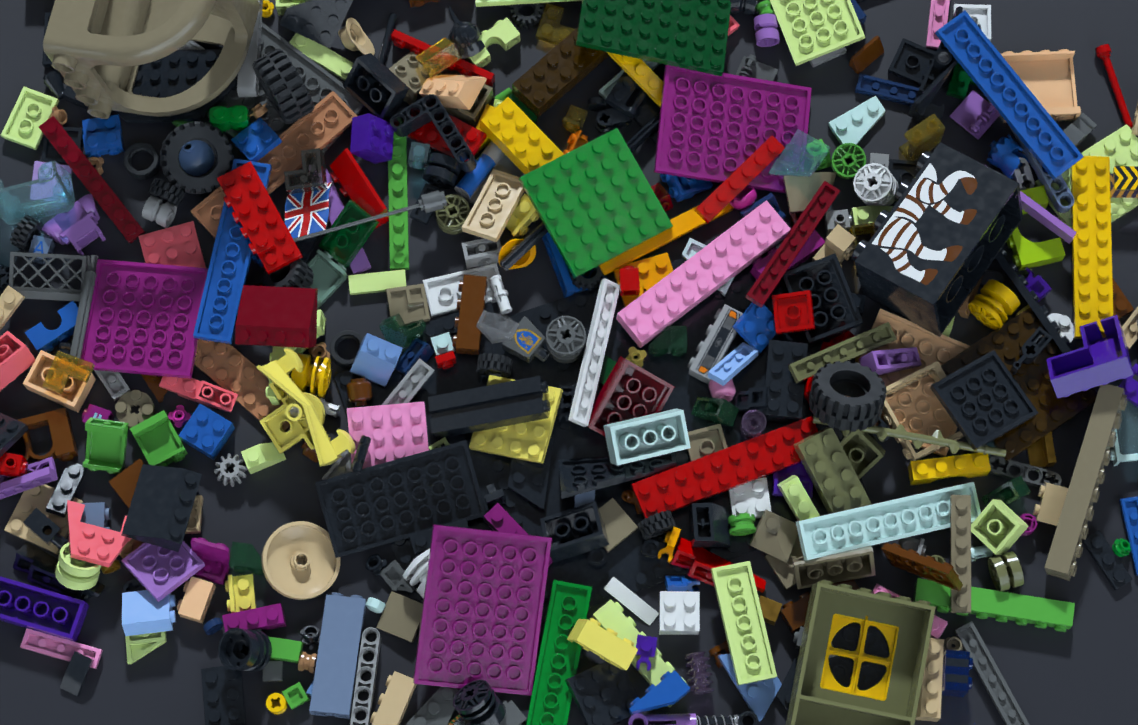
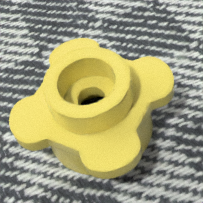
(640, 354)

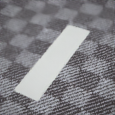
(631, 601)

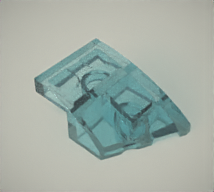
(800, 156)

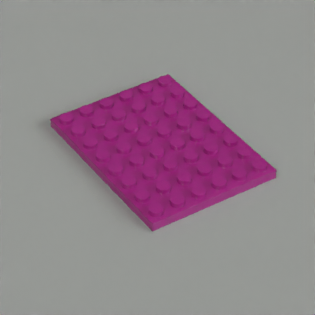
(720, 121)
(482, 609)

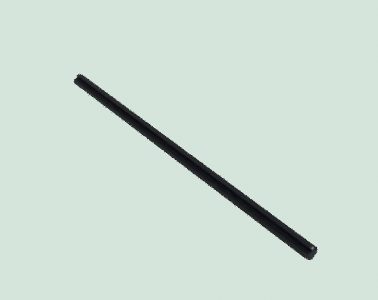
(541, 230)

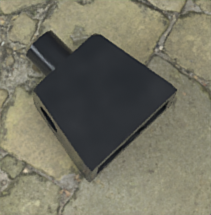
(38, 523)

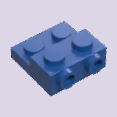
(102, 136)
(684, 188)

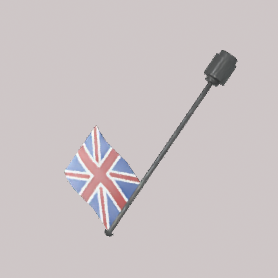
(309, 212)

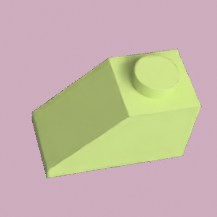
(262, 456)

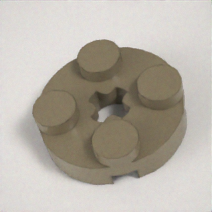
(131, 399)

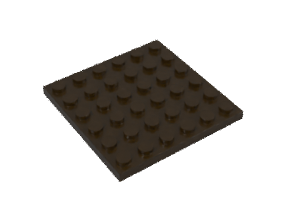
(1032, 379)

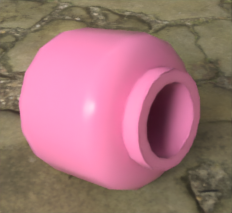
(723, 392)

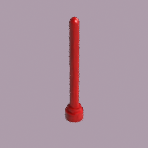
(1104, 53)

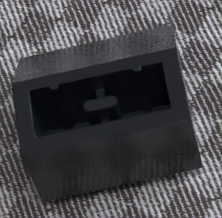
(709, 525)

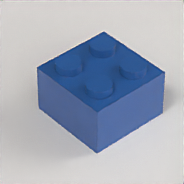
(206, 431)

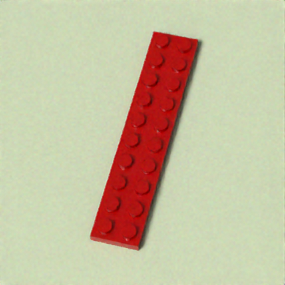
(722, 469)

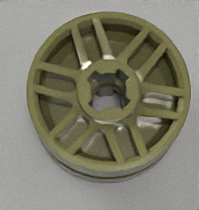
(454, 215)
(1005, 571)

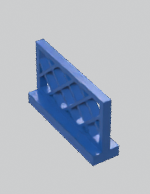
(561, 268)

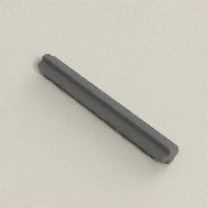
(83, 314)

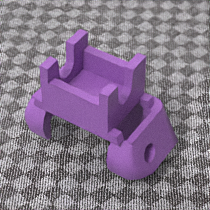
(76, 225)

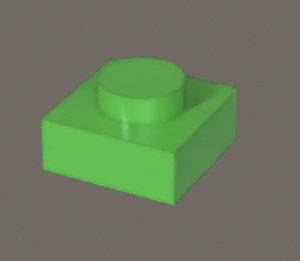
(295, 695)

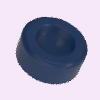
(213, 626)

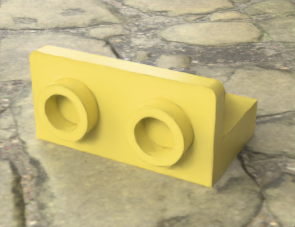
(522, 217)
(241, 593)

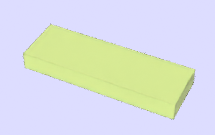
(376, 282)

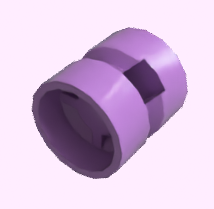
(766, 31)

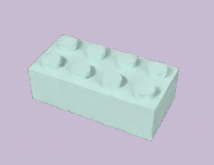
(647, 436)

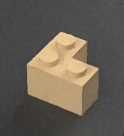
(837, 242)

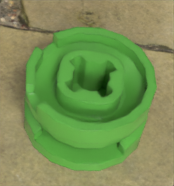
(742, 524)

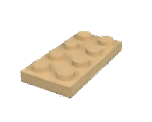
(494, 206)

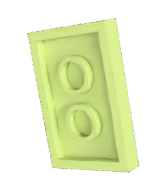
(27, 115)

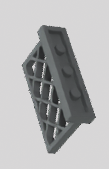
(47, 293)

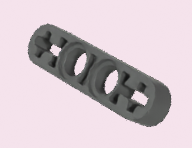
(1024, 469)

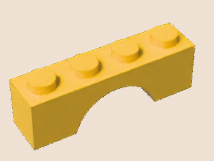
(952, 466)

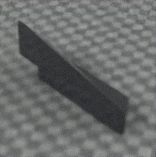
(42, 569)

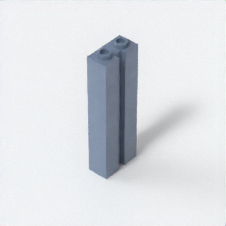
(338, 656)

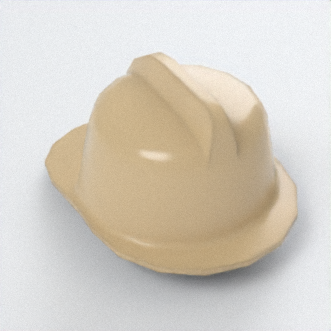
(355, 38)

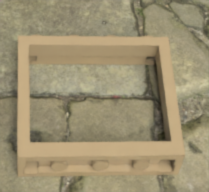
(937, 374)

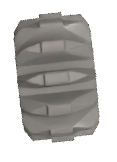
(225, 475)

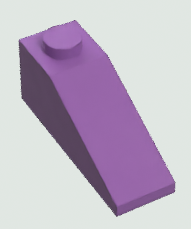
(891, 360)

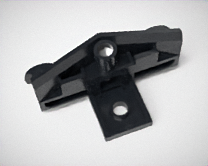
(931, 73)

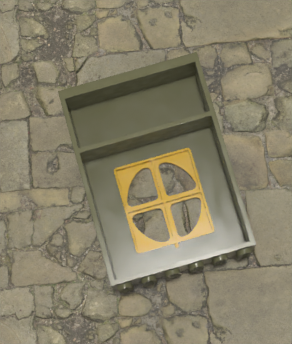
(895, 698)

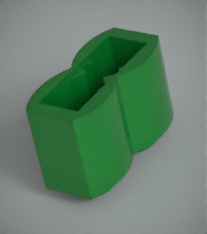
(229, 118)

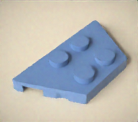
(756, 694)

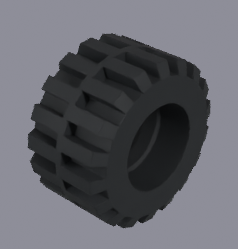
(295, 274)

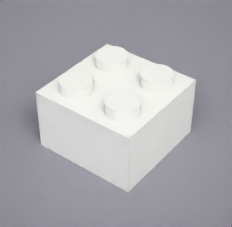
(679, 613)

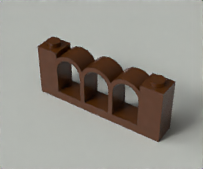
(61, 432)

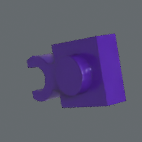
(1037, 284)
(646, 649)

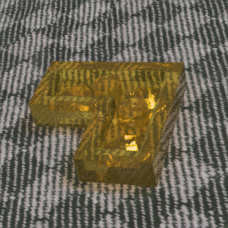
(550, 28)
(65, 367)

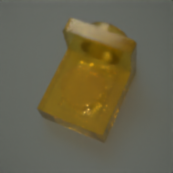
(574, 119)

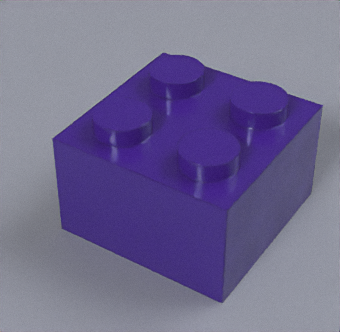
(372, 138)

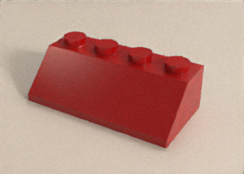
(357, 186)

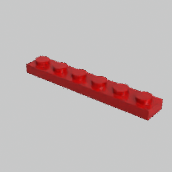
(465, 68)
(739, 179)

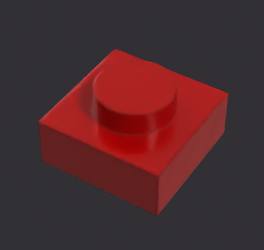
(446, 360)

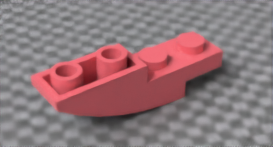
(200, 392)

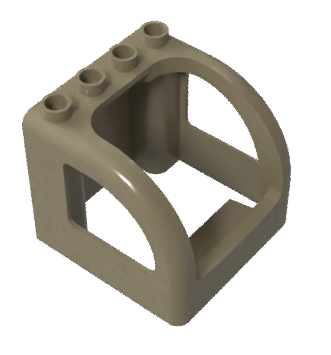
(105, 42)

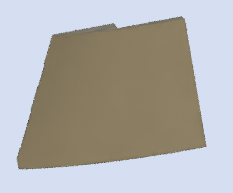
(802, 189)

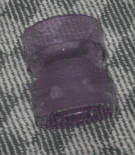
(753, 424)

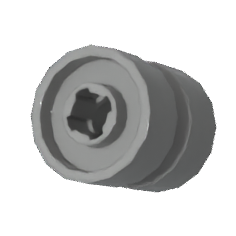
(157, 210)

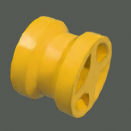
(279, 706)

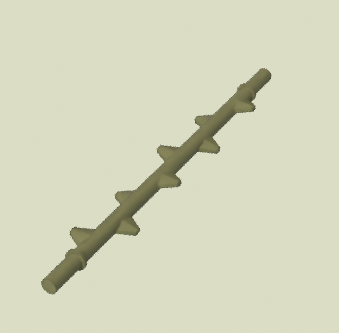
(919, 439)

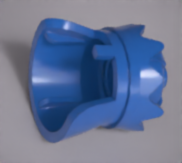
(1005, 155)

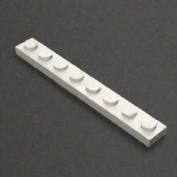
(594, 353)

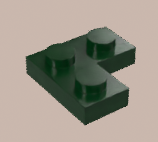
(959, 83)

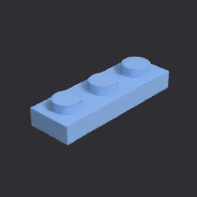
(733, 363)

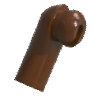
(630, 497)

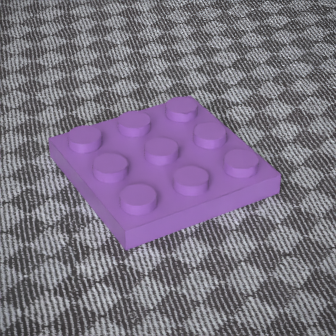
(161, 568)

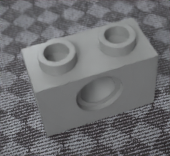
(481, 252)

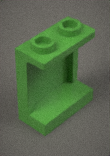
(159, 440)
(105, 445)

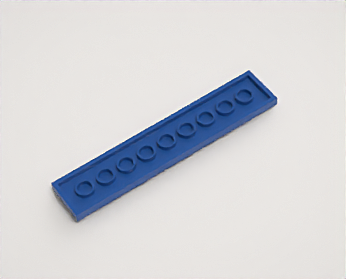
(1009, 95)
(226, 273)

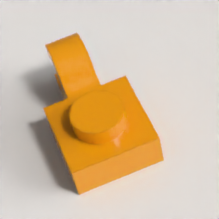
(671, 540)

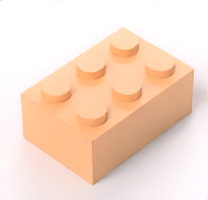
(73, 393)

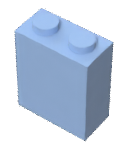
(145, 614)

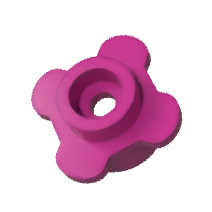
(179, 422)

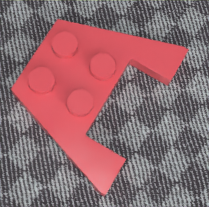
(92, 542)

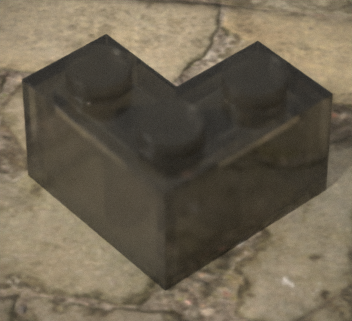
(312, 175)

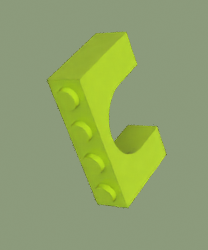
(1035, 254)

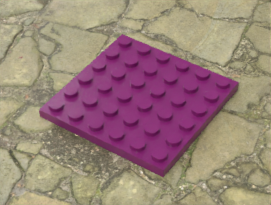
(144, 318)

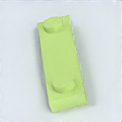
(323, 56)

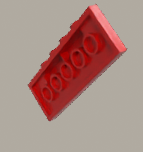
(258, 218)

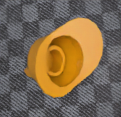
(524, 261)

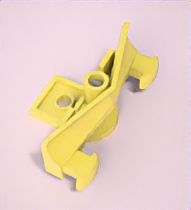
(302, 412)

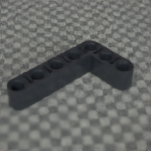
(427, 114)

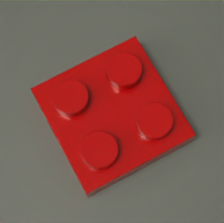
(793, 312)

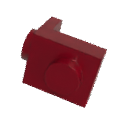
(663, 196)

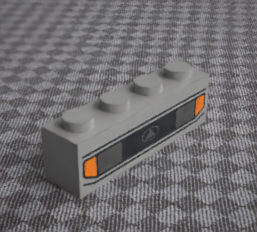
(716, 344)

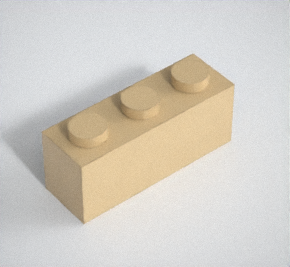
(394, 701)

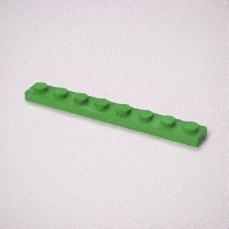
(398, 199)

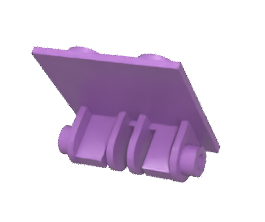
(975, 114)

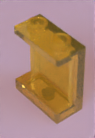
(922, 138)

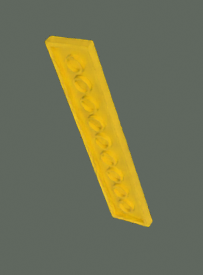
(1092, 242)

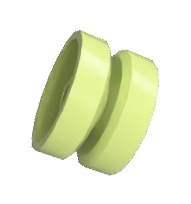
(74, 572)

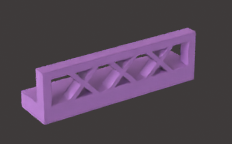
(34, 479)

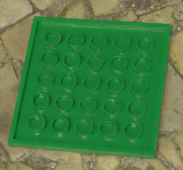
(595, 202)

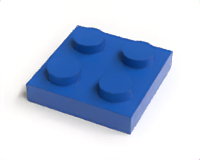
(256, 140)
(756, 326)

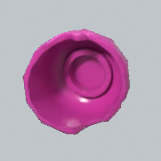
(744, 198)

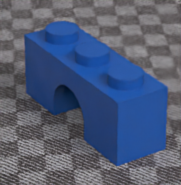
(47, 339)

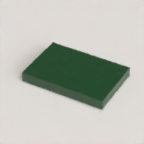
(347, 242)

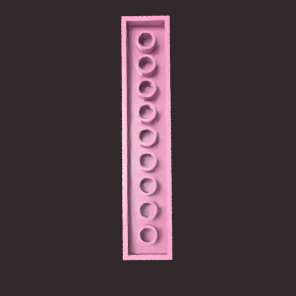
(703, 274)

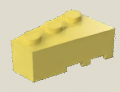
(603, 643)

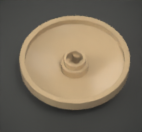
(300, 560)

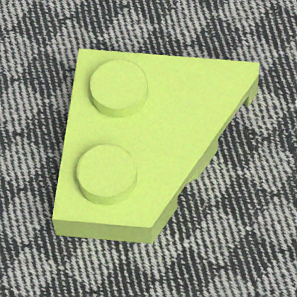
(140, 645)

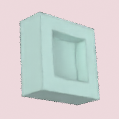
(442, 344)

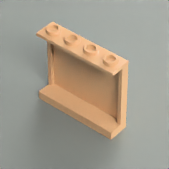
(1050, 80)

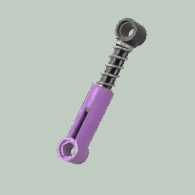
(692, 719)

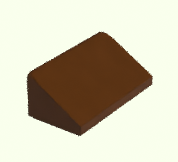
(866, 55)

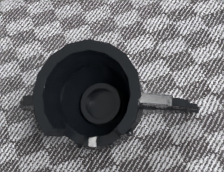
(465, 37)

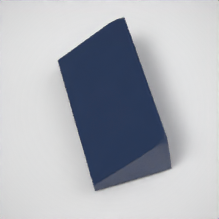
(416, 350)

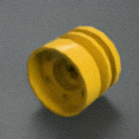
(994, 304)
(313, 375)

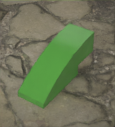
(286, 649)

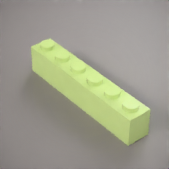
(611, 617)

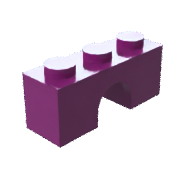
(265, 617)

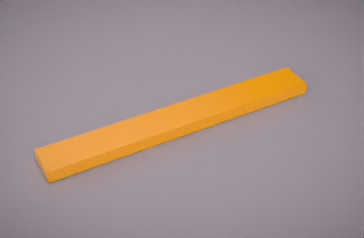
(681, 225)

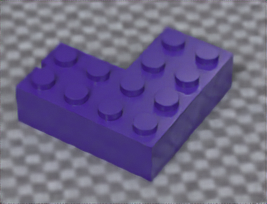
(1096, 363)

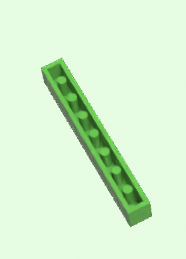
(1001, 605)

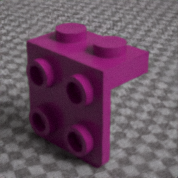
(215, 558)

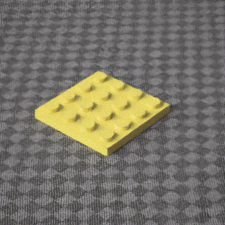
(523, 440)

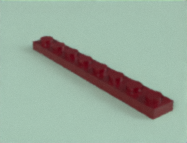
(91, 179)
(792, 244)

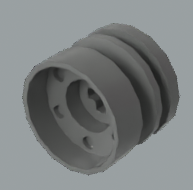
(573, 346)

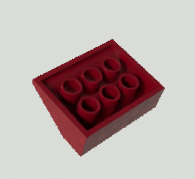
(277, 316)
(628, 395)

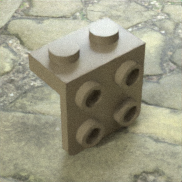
(412, 74)

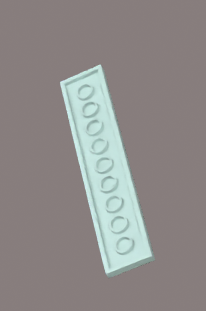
(881, 522)

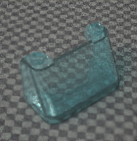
(40, 197)

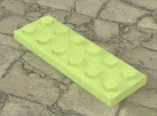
(743, 623)

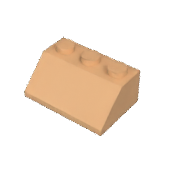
(454, 90)

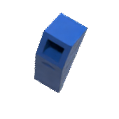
(666, 693)

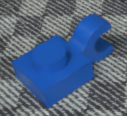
(680, 584)

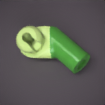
(502, 96)

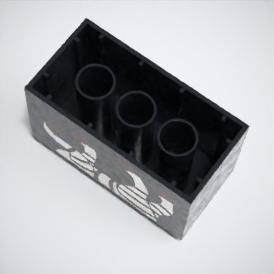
(938, 238)

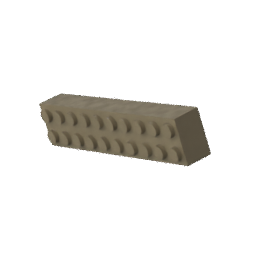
(1085, 481)

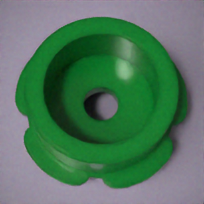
(1121, 547)

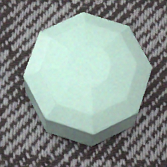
(375, 605)

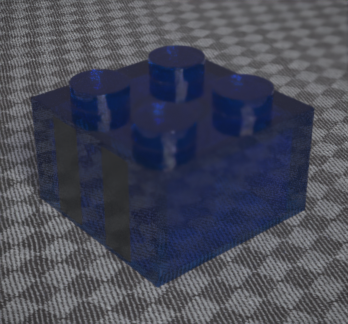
(956, 673)

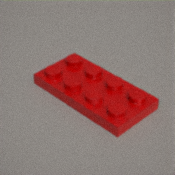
(429, 135)

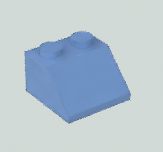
(376, 359)

